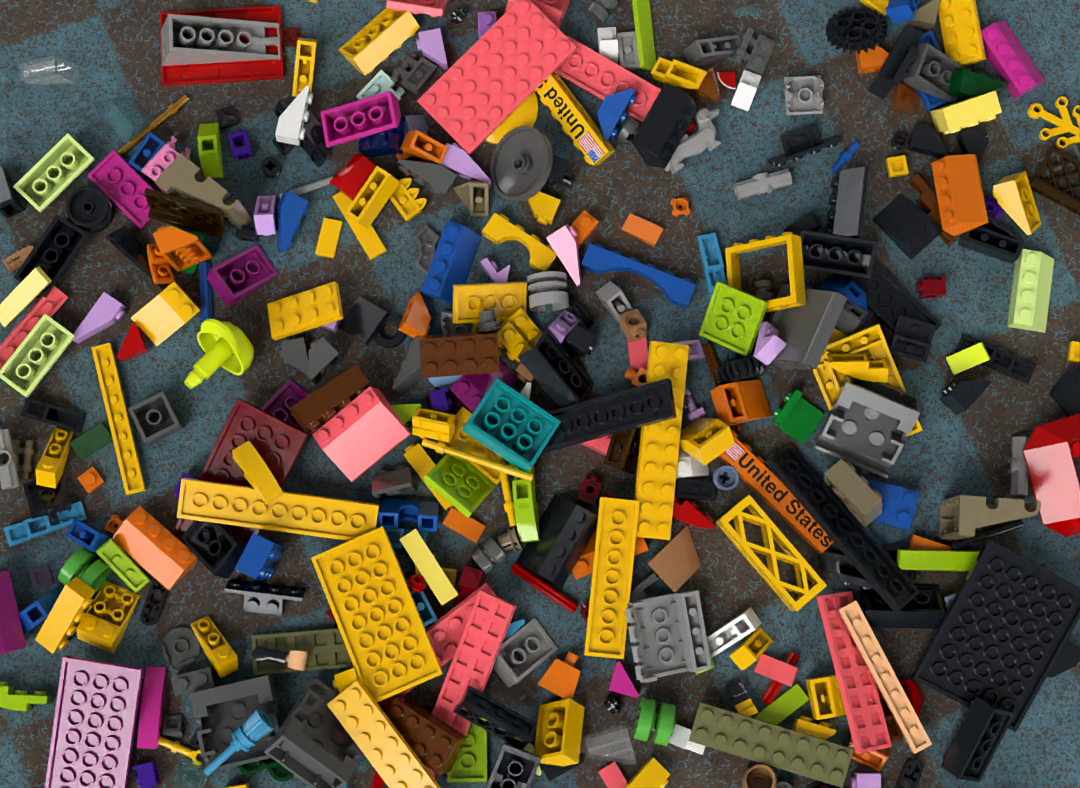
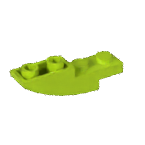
(526, 508)
(21, 700)

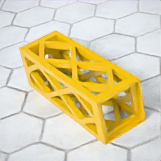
(793, 556)

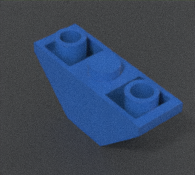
(614, 110)
(848, 289)
(38, 611)

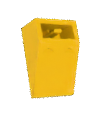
(706, 439)
(108, 617)
(825, 697)

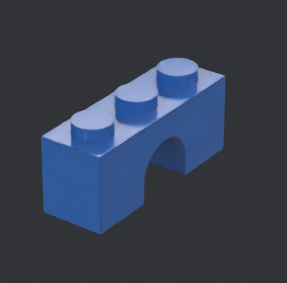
(398, 510)

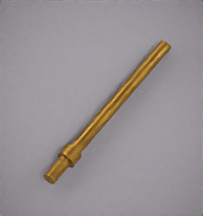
(172, 109)

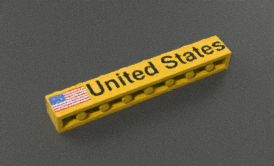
(574, 120)

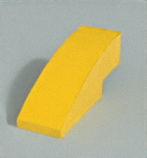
(677, 73)
(859, 367)
(257, 472)

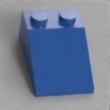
(897, 506)

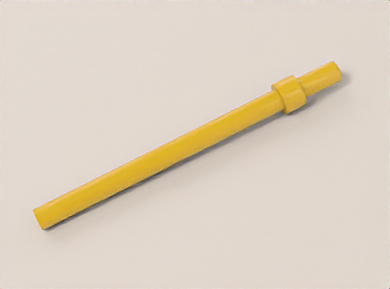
(442, 448)
(509, 504)

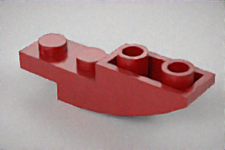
(689, 515)

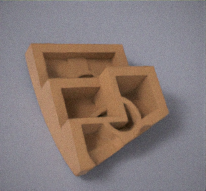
(676, 560)

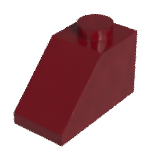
(468, 583)

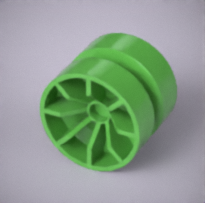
(82, 565)
(660, 722)

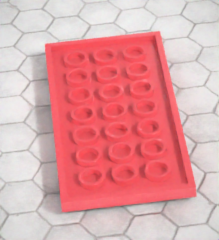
(497, 75)

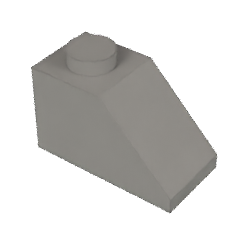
(613, 300)

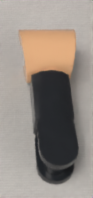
(295, 659)

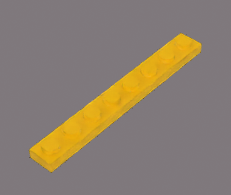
(118, 419)

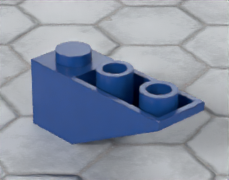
(288, 216)

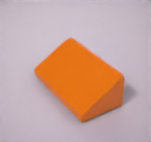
(872, 759)

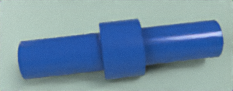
(845, 157)

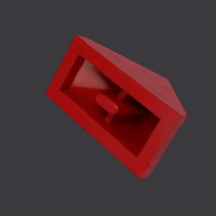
(133, 344)

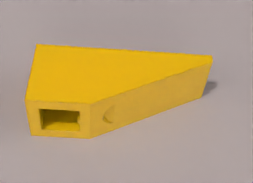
(54, 458)
(215, 647)

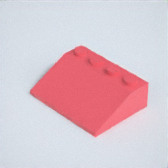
(361, 433)

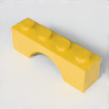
(501, 230)

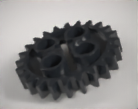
(856, 30)

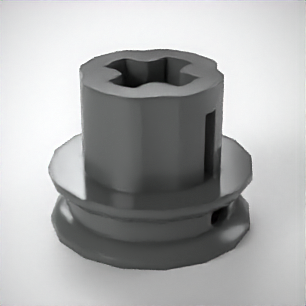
(488, 320)

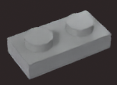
(628, 50)

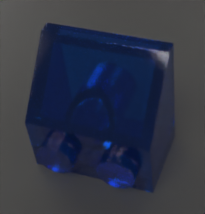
(384, 142)

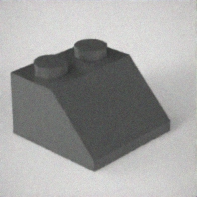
(321, 360)

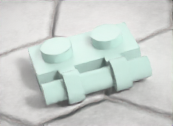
(379, 84)

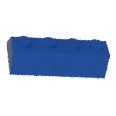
(451, 262)

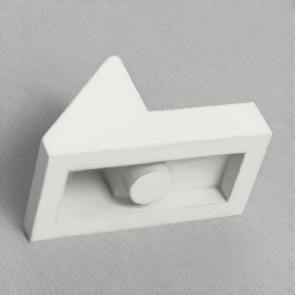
(608, 43)
(746, 90)
(681, 739)

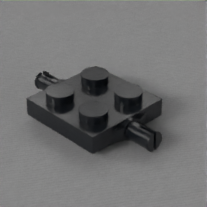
(47, 500)

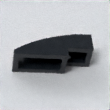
(52, 414)

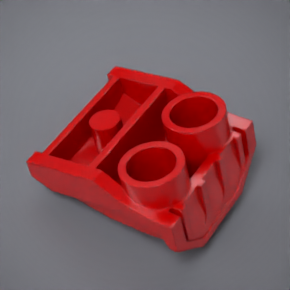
(353, 176)

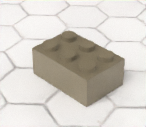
(854, 492)

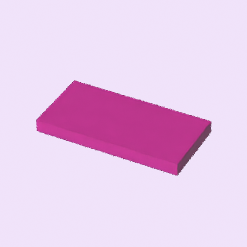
(122, 187)

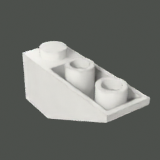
(292, 120)

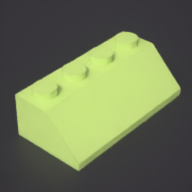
(54, 173)
(1031, 291)
(36, 355)

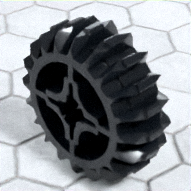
(740, 370)

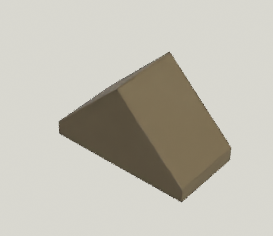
(925, 16)

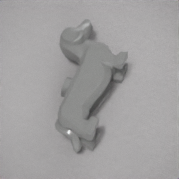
(698, 142)

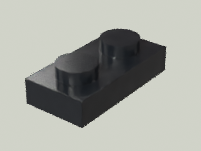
(695, 489)

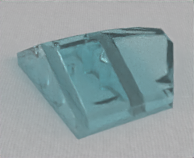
(188, 775)

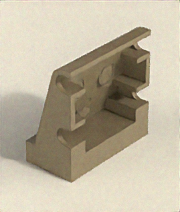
(185, 181)
(964, 513)

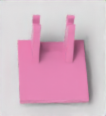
(163, 159)

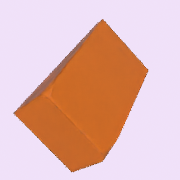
(642, 229)
(465, 526)

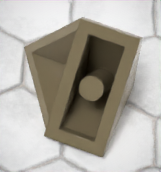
(475, 197)

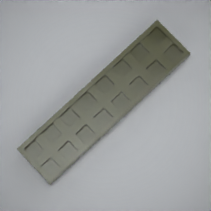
(324, 650)
(771, 744)

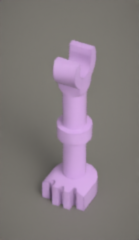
(694, 412)

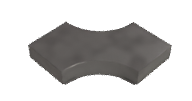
(426, 240)

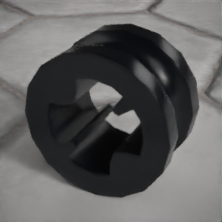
(897, 146)

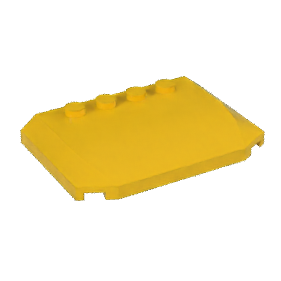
(868, 342)

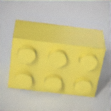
(966, 113)

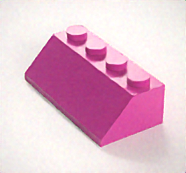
(1010, 59)
(360, 118)

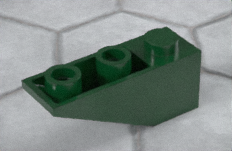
(970, 84)

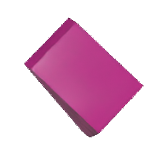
(621, 682)

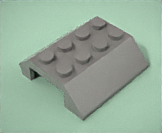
(668, 635)

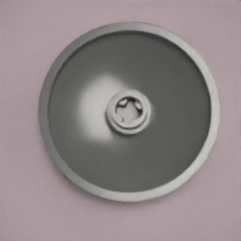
(521, 164)

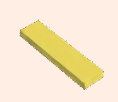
(23, 295)
(428, 567)

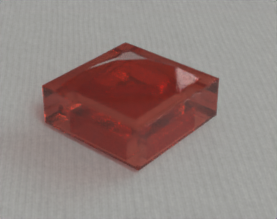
(290, 36)

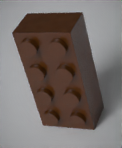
(459, 354)
(328, 400)
(427, 735)

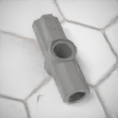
(762, 183)
(1018, 469)
(8, 472)

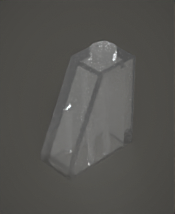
(48, 72)
(609, 745)

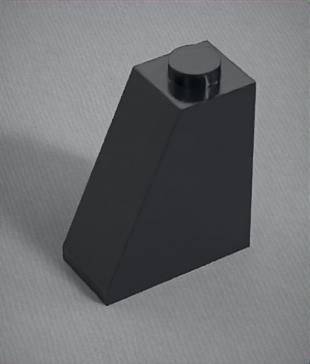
(9, 199)

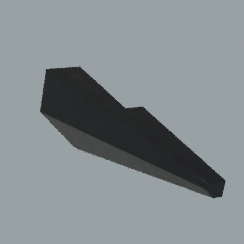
(131, 247)

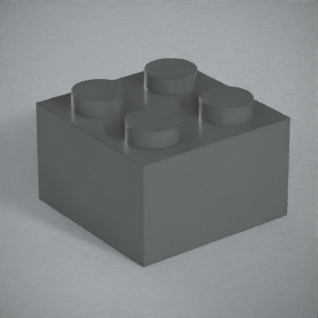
(156, 418)

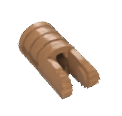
(17, 258)

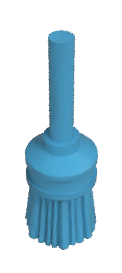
(244, 737)

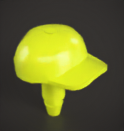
(219, 342)

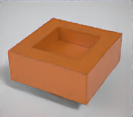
(91, 480)

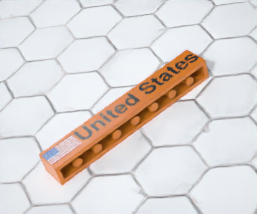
(775, 493)

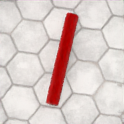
(544, 587)

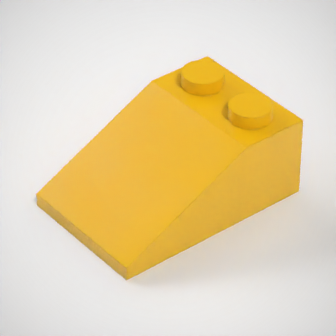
(1017, 200)
(165, 313)

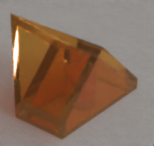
(708, 89)
(904, 99)

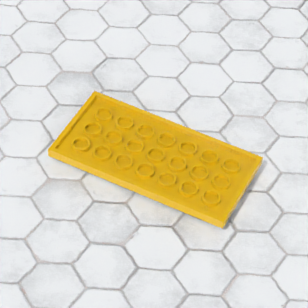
(377, 615)

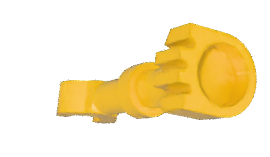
(177, 747)

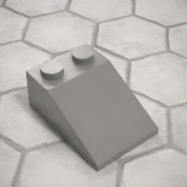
(523, 652)

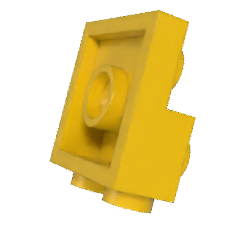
(516, 333)

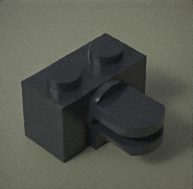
(558, 173)

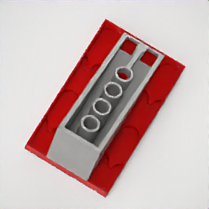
(240, 41)

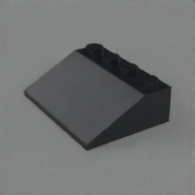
(563, 537)

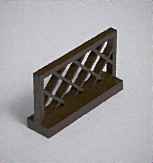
(1051, 191)
(186, 213)
(619, 448)

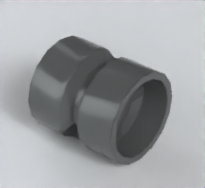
(599, 9)
(629, 131)
(488, 556)

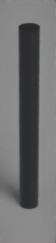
(986, 535)

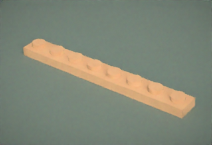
(884, 677)

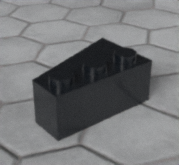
(993, 241)

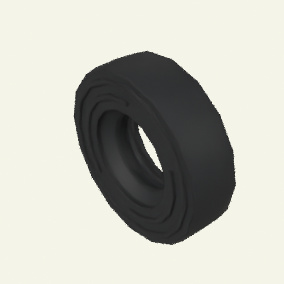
(394, 341)

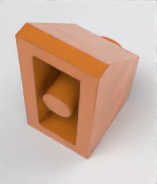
(870, 61)
(423, 147)
(584, 226)
(415, 318)

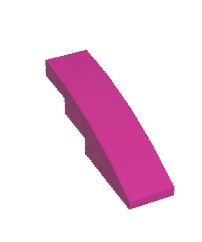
(151, 707)

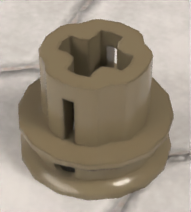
(510, 540)

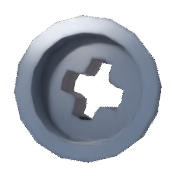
(731, 474)

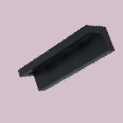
(498, 717)

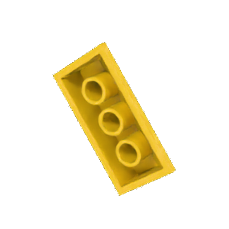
(379, 39)

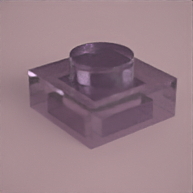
(41, 577)

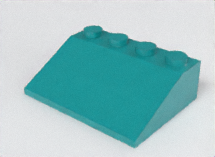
(511, 426)

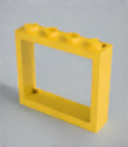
(795, 266)

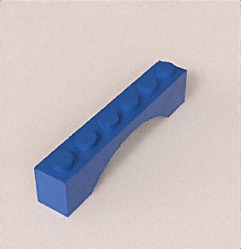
(600, 260)

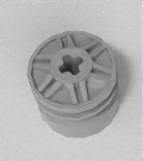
(547, 287)

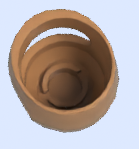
(766, 775)

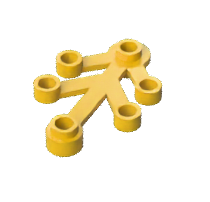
(1064, 125)

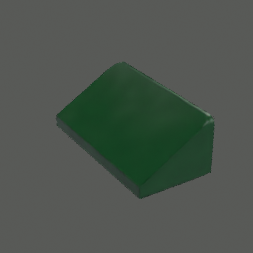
(91, 441)

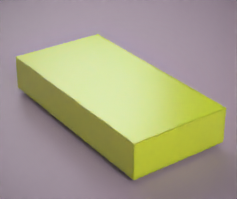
(968, 358)

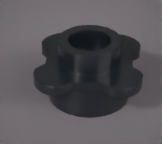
(458, 15)
(612, 704)

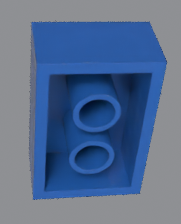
(259, 557)

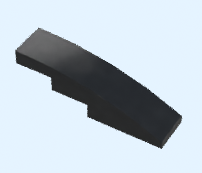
(1001, 361)

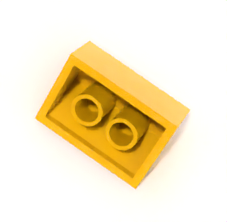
(559, 732)

